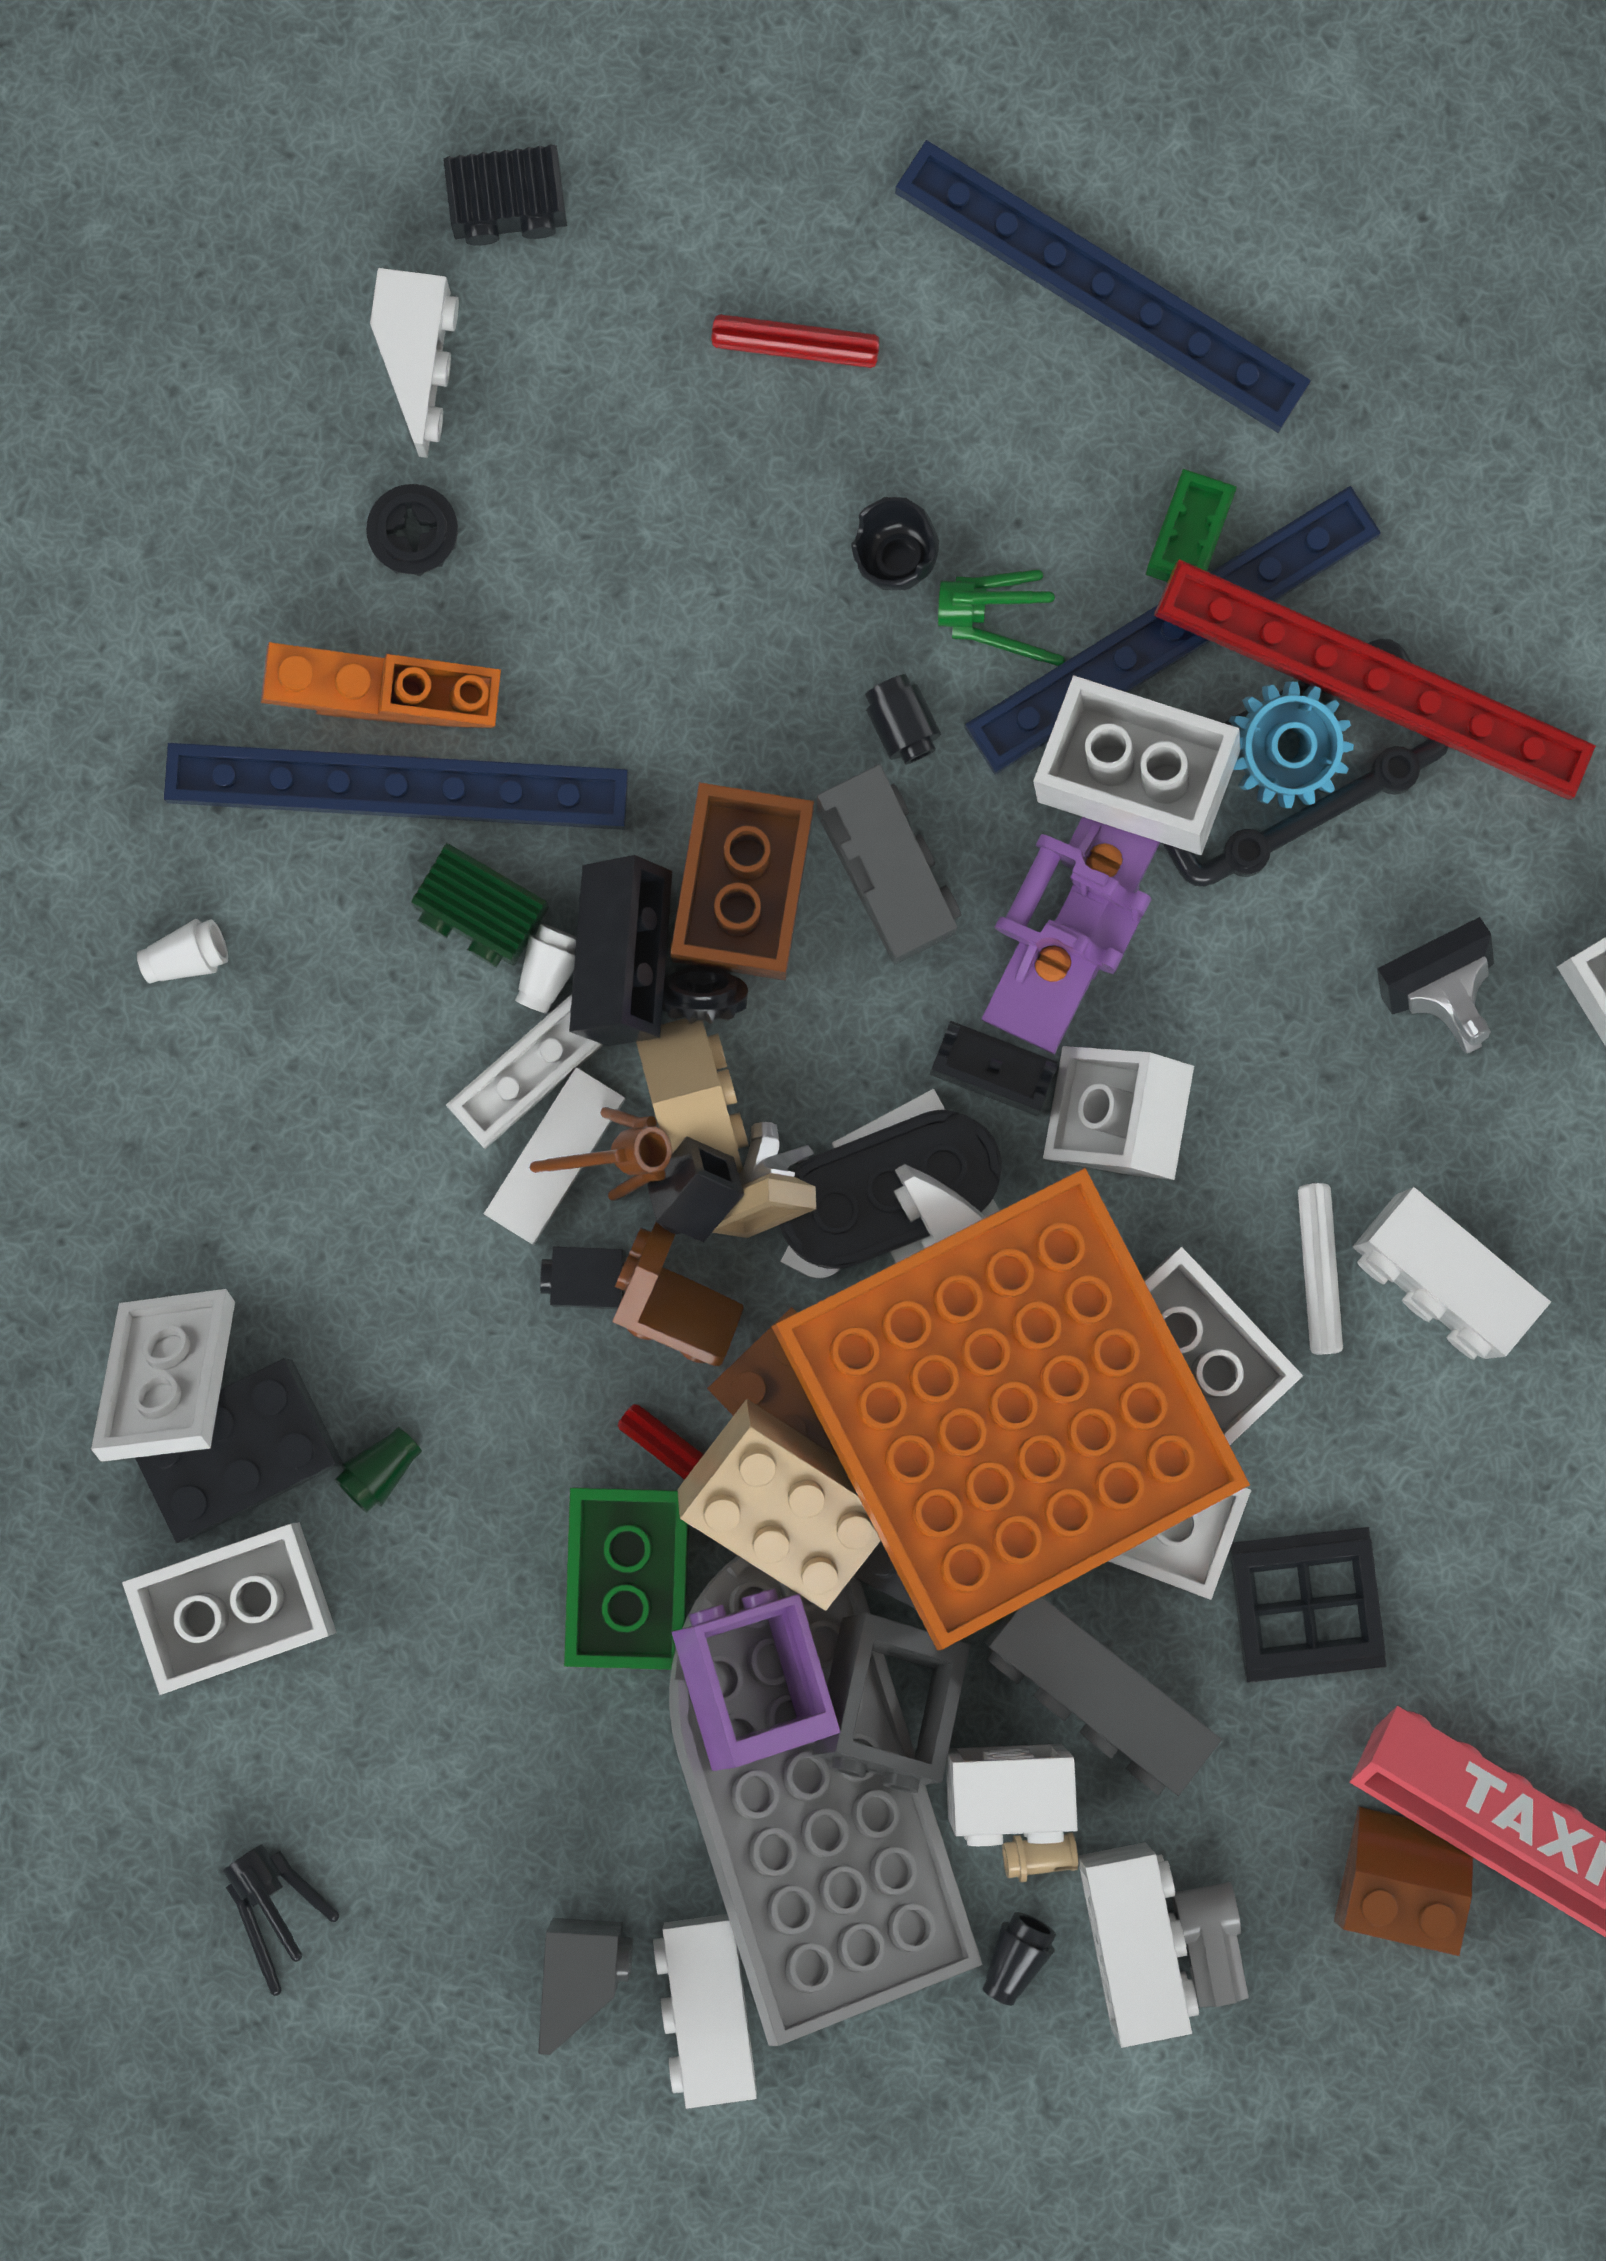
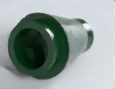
(378, 1469)

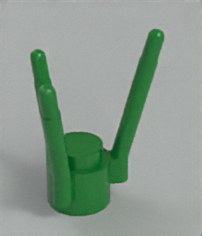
(966, 600)

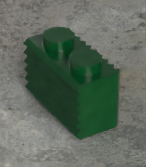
(479, 906)

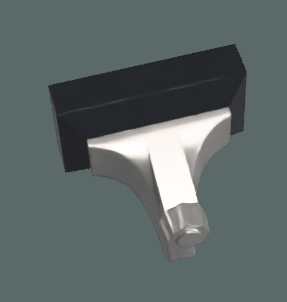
(1443, 981)

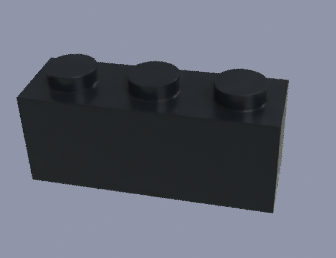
(621, 951)

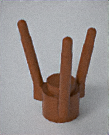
(635, 1151)

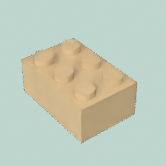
(779, 1505)

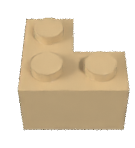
(689, 1091)

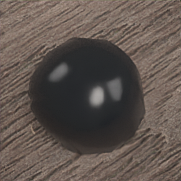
(895, 544)

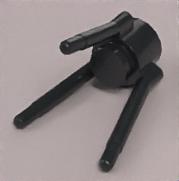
(254, 1882)

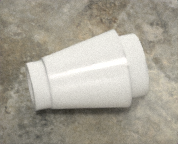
(184, 953)
(546, 967)

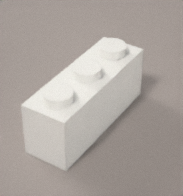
(706, 2012)

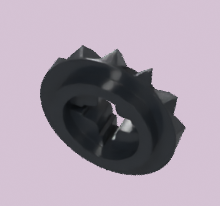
(390, 515)
(704, 994)

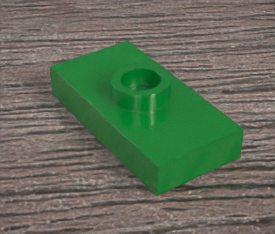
(1191, 524)

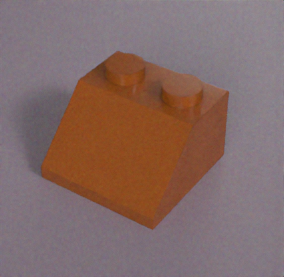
(1404, 1884)

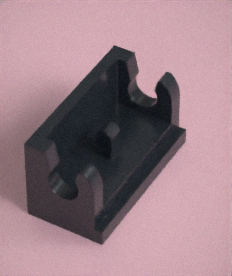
(993, 1068)

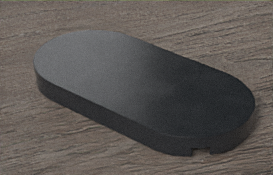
(856, 1184)

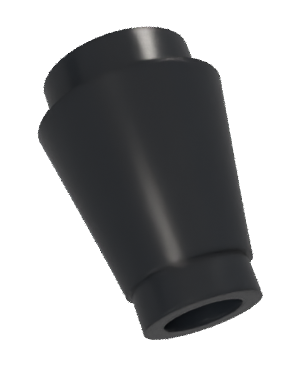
(1018, 1957)

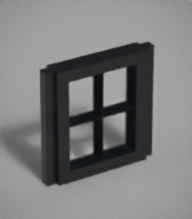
(1300, 1553)

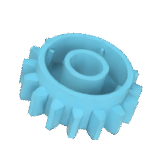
(1319, 740)

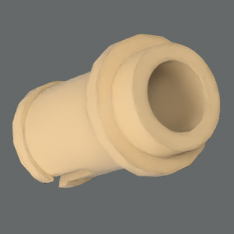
(1030, 1859)

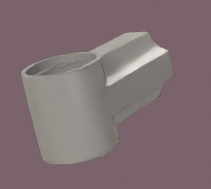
(1210, 1934)

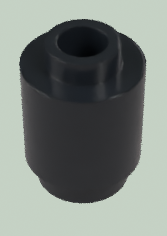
(902, 719)

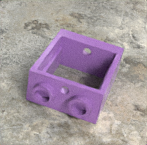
(801, 1671)

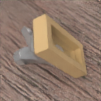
(769, 1189)

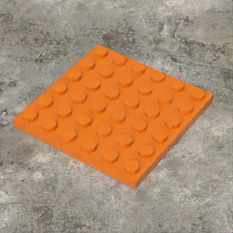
(1010, 1408)

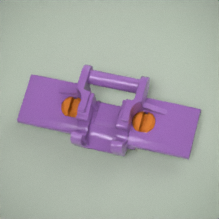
(1088, 936)

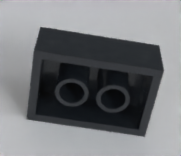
(260, 1447)

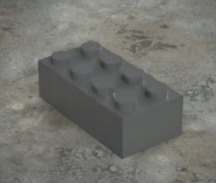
(1104, 1692)

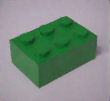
(625, 1578)

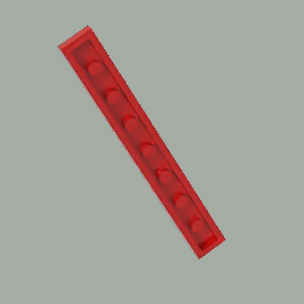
(1374, 680)

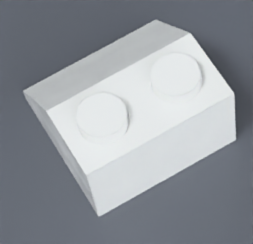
(1119, 1111)

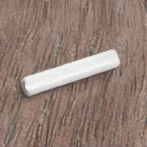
(1320, 1268)

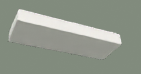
(522, 1076)
(569, 1128)

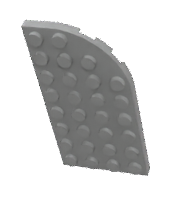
(822, 1873)

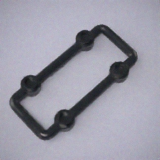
(1250, 850)

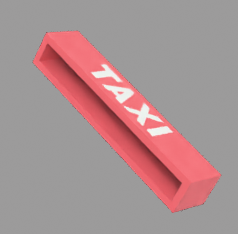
(1487, 1814)

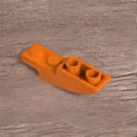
(381, 688)

